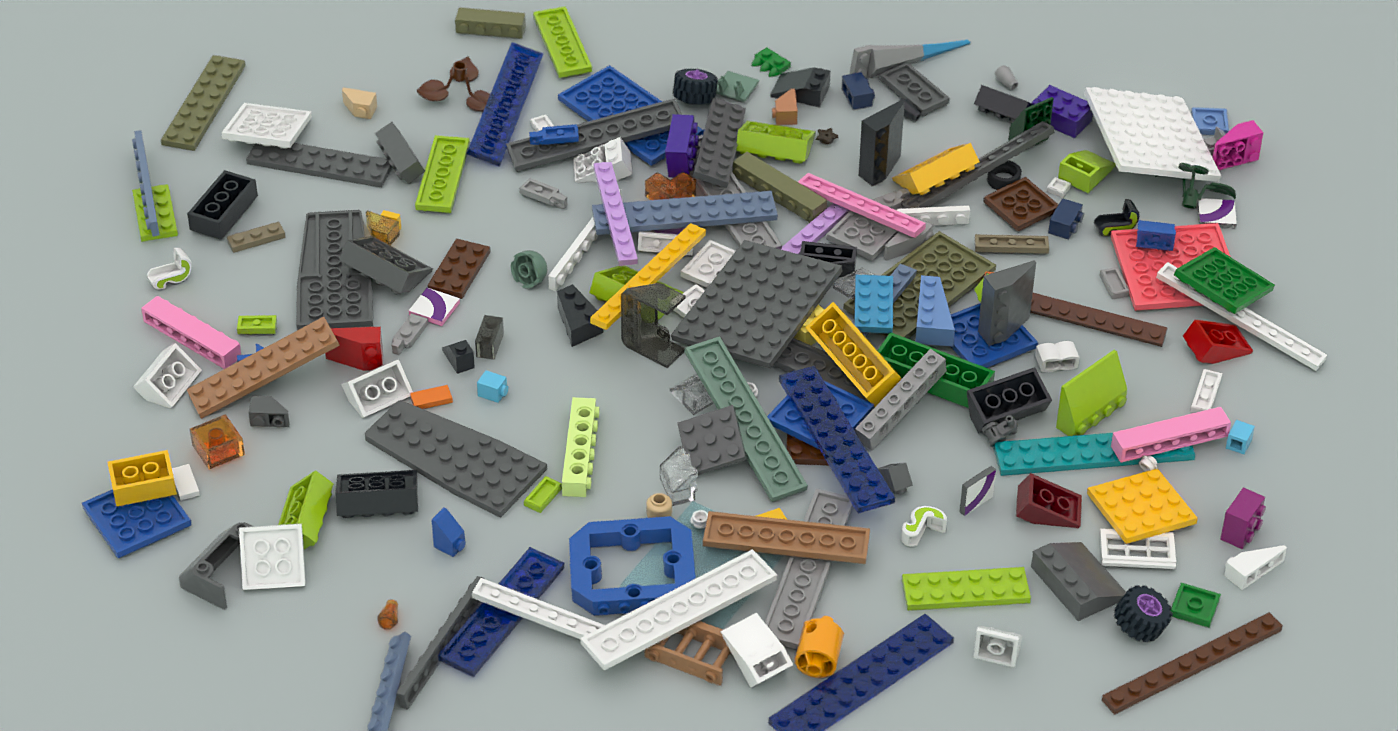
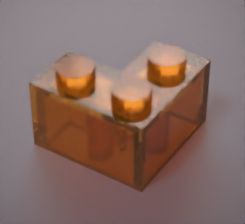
(660, 187)

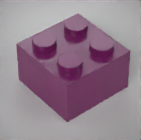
(1243, 518)

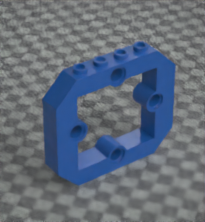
(630, 535)

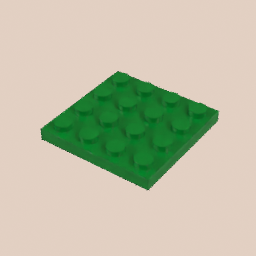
(1224, 280)

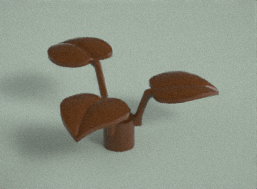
(461, 71)

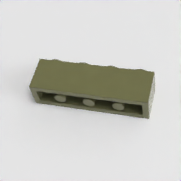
(490, 23)

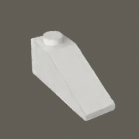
(1252, 565)

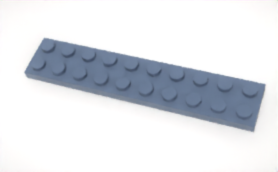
(699, 211)

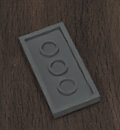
(914, 87)

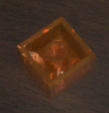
(217, 441)

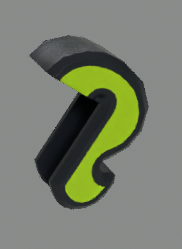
(1119, 221)

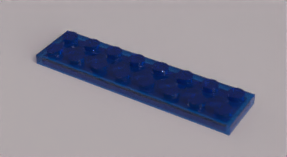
(491, 625)

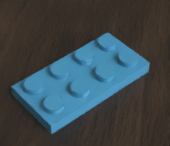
(874, 303)

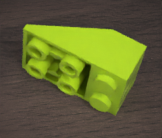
(1084, 169)

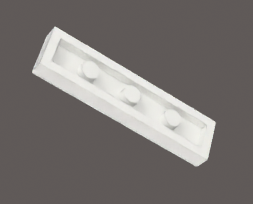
(940, 215)

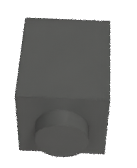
(896, 477)

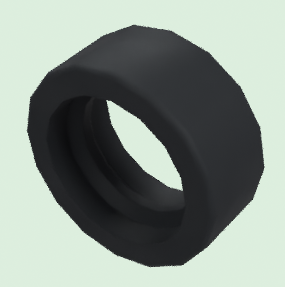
(1008, 167)

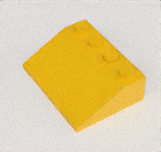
(937, 169)

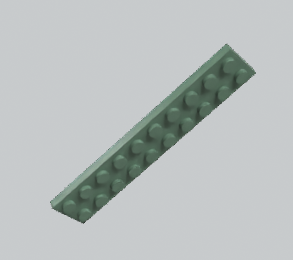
(761, 442)

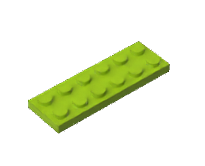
(562, 42)
(442, 174)
(966, 588)

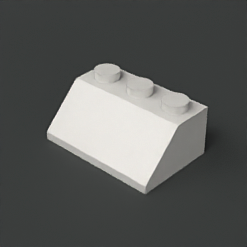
(167, 377)
(377, 388)

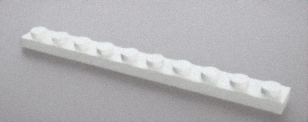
(1251, 322)

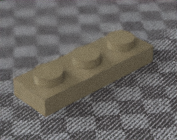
(256, 237)

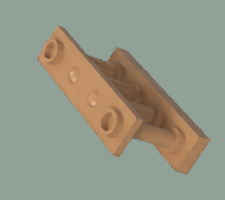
(701, 632)

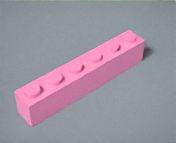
(191, 332)
(1170, 434)

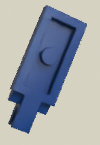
(555, 135)

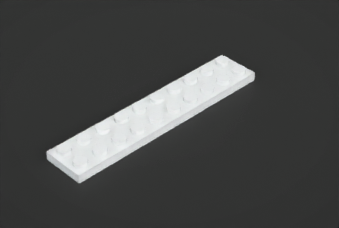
(678, 609)

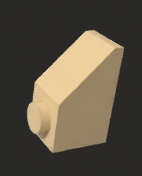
(360, 102)

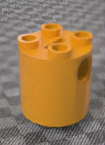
(819, 647)

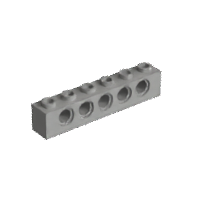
(901, 399)

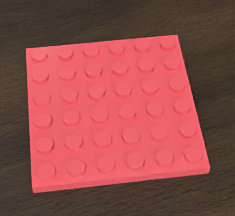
(1142, 264)

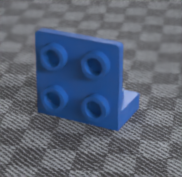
(1155, 235)

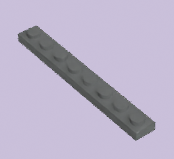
(429, 660)

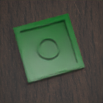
(1195, 605)

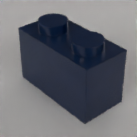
(857, 91)
(1066, 219)

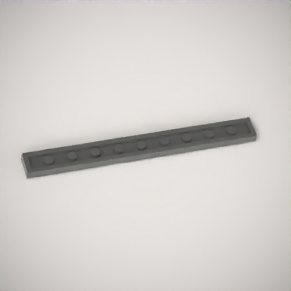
(987, 163)

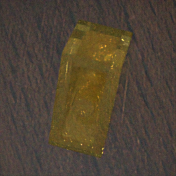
(382, 227)

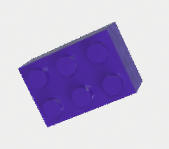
(1069, 112)
(681, 145)

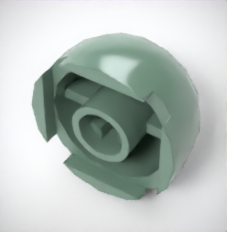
(529, 268)

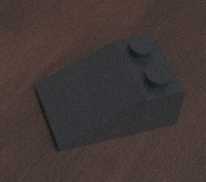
(809, 85)

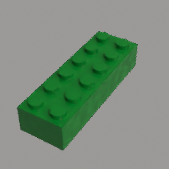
(954, 383)

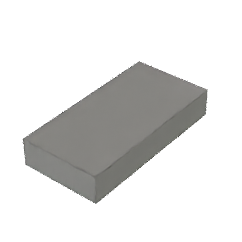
(1114, 283)

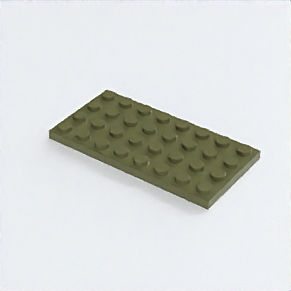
(937, 257)

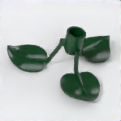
(1191, 196)

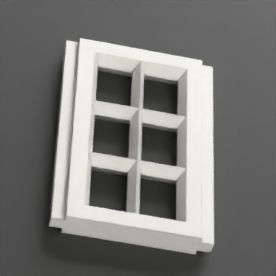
(1135, 561)

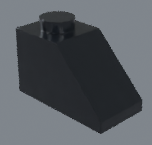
(460, 356)

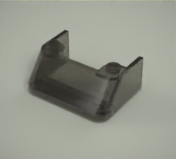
(640, 322)

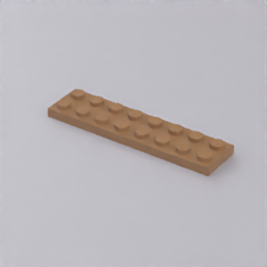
(262, 367)
(786, 537)

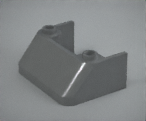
(197, 575)

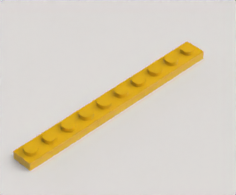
(650, 273)

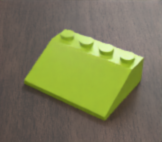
(775, 141)
(610, 281)
(1091, 396)

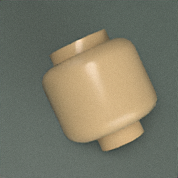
(659, 506)

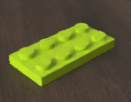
(164, 213)

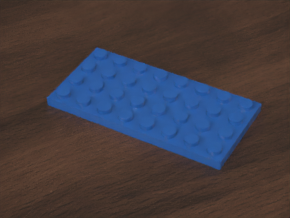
(613, 93)

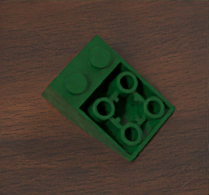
(1032, 116)

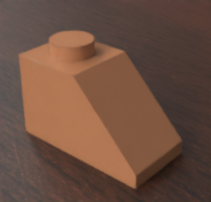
(786, 109)

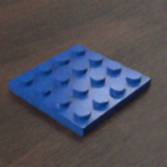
(973, 348)
(788, 420)
(135, 524)

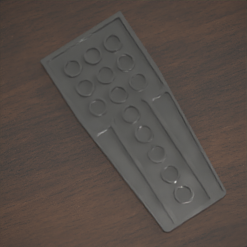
(323, 282)
(456, 457)

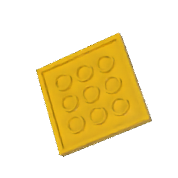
(1142, 506)

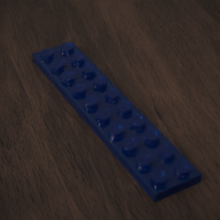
(505, 104)
(836, 439)
(864, 677)

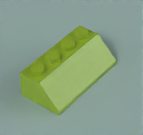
(307, 506)

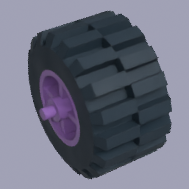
(695, 86)
(1143, 613)

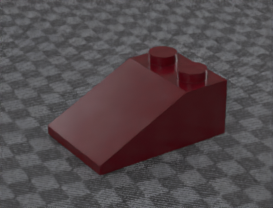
(1048, 503)

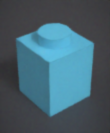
(492, 386)
(1240, 437)

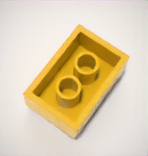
(142, 478)

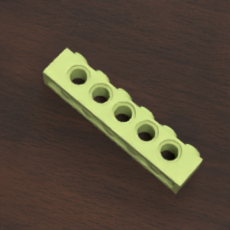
(579, 447)

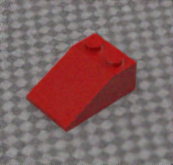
(1216, 341)
(358, 347)

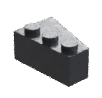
(836, 254)
(576, 315)

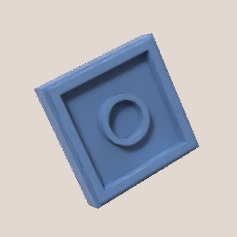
(1209, 118)

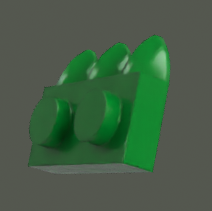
(771, 61)

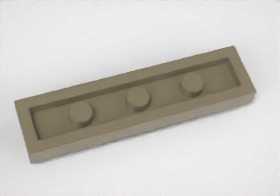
(1011, 244)

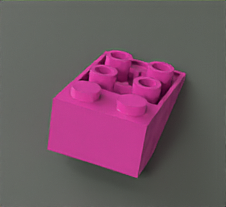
(1238, 146)

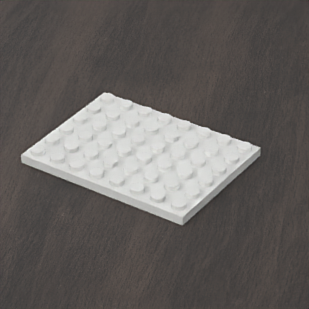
(1150, 133)

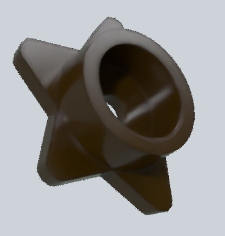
(826, 136)

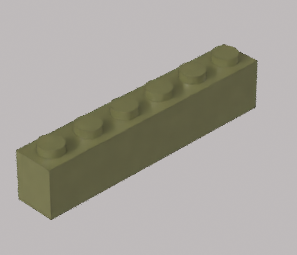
(784, 189)

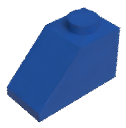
(447, 533)

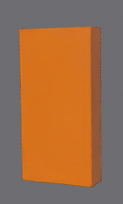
(431, 397)

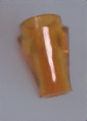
(389, 615)

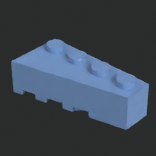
(934, 317)

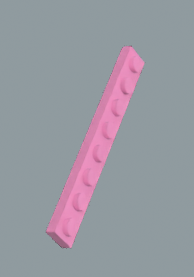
(863, 206)

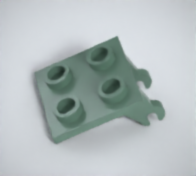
(736, 86)

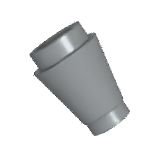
(1006, 77)

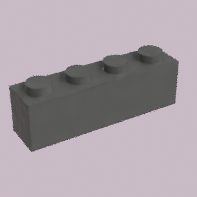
(399, 152)

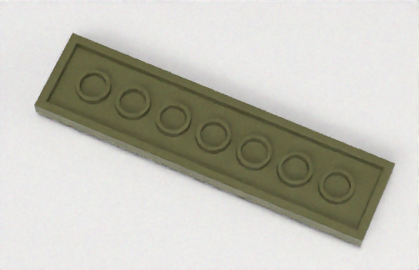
(203, 103)

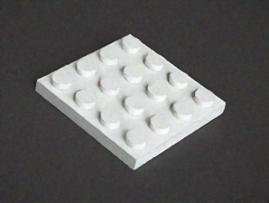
(266, 125)

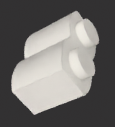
(1057, 356)

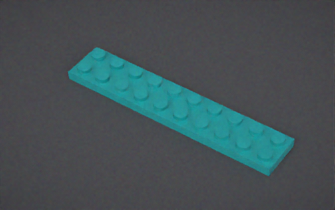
(1070, 454)

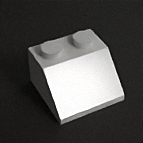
(997, 646)

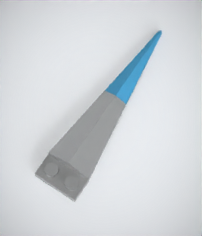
(877, 59)

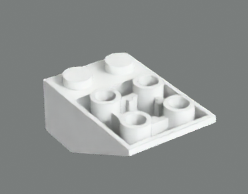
(613, 151)
(756, 649)

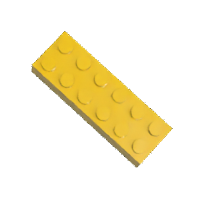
(853, 353)

